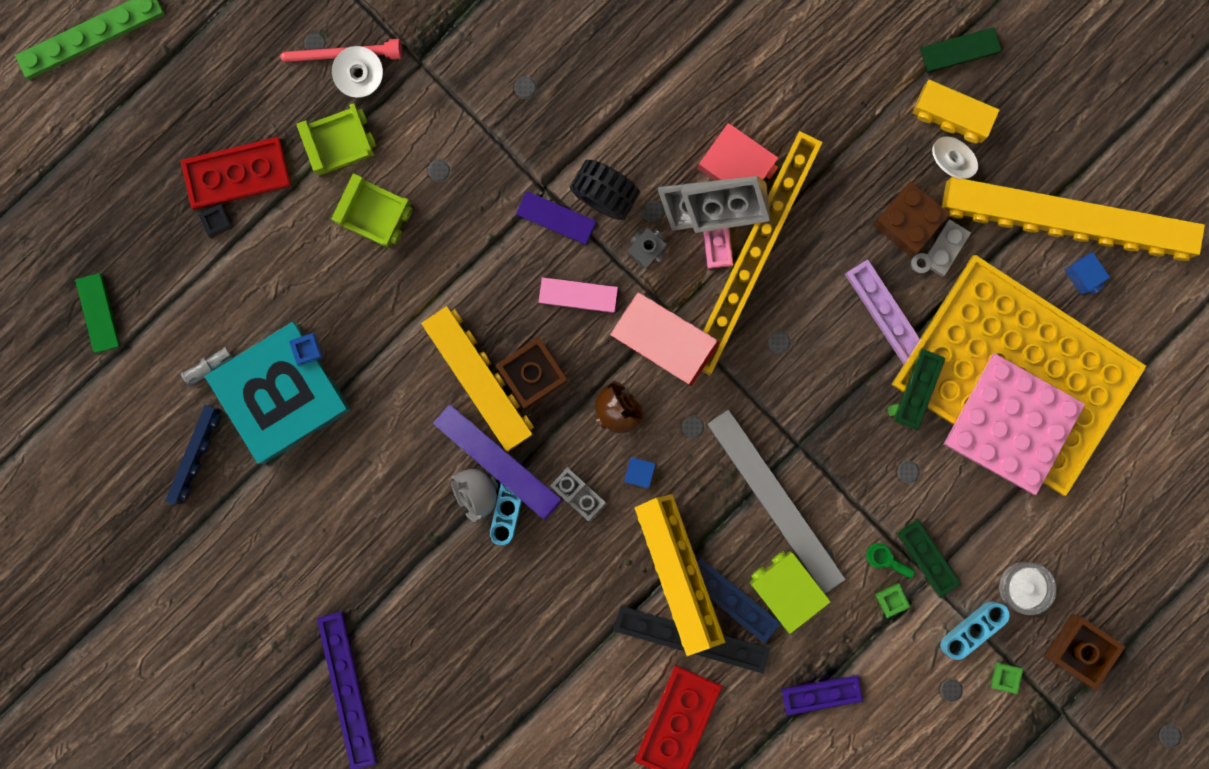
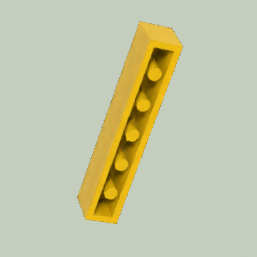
(477, 379)
(679, 574)

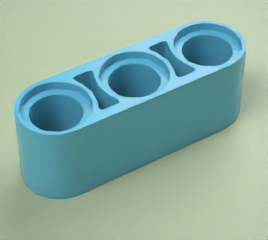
(501, 519)
(987, 629)

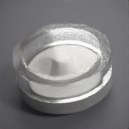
(1027, 588)

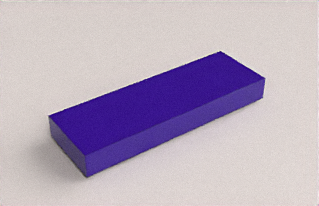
(556, 218)
(822, 695)

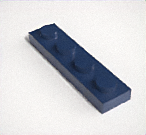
(190, 463)
(737, 603)

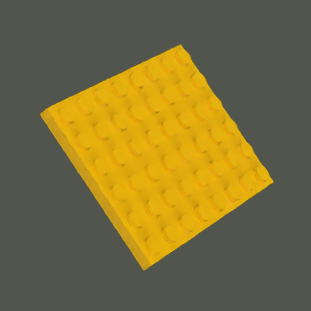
(1001, 317)

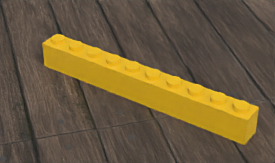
(1072, 218)
(760, 244)

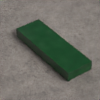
(960, 50)
(919, 389)
(928, 558)

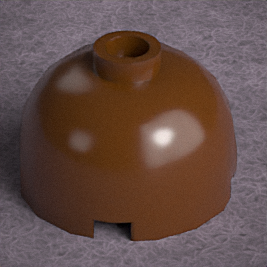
(617, 410)

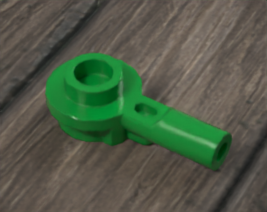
(880, 556)

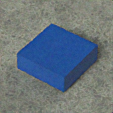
(306, 349)
(639, 472)

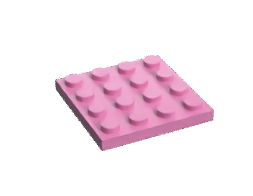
(1014, 424)

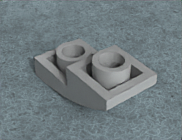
(578, 495)

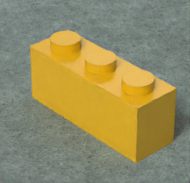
(955, 112)

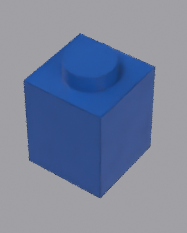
(1087, 274)

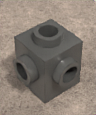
(645, 257)

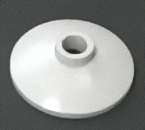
(351, 60)
(955, 158)

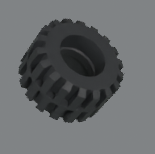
(605, 189)

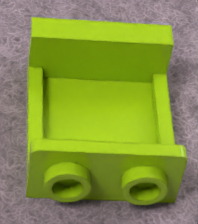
(337, 140)
(372, 211)
(789, 591)

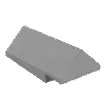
(716, 204)

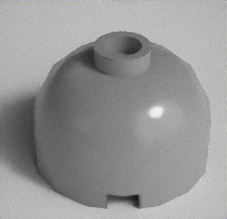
(475, 492)

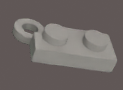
(943, 249)

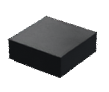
(215, 220)

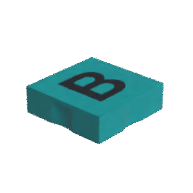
(274, 398)

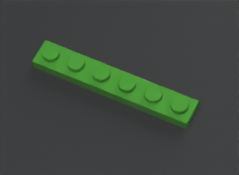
(88, 36)

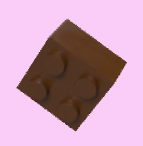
(911, 219)
(531, 373)
(1084, 651)

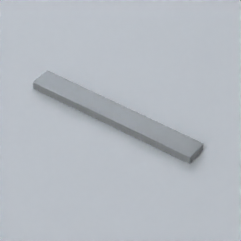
(776, 501)

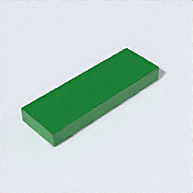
(98, 313)

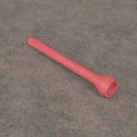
(390, 49)

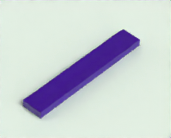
(498, 462)
(347, 690)

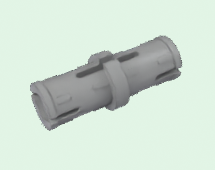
(206, 366)

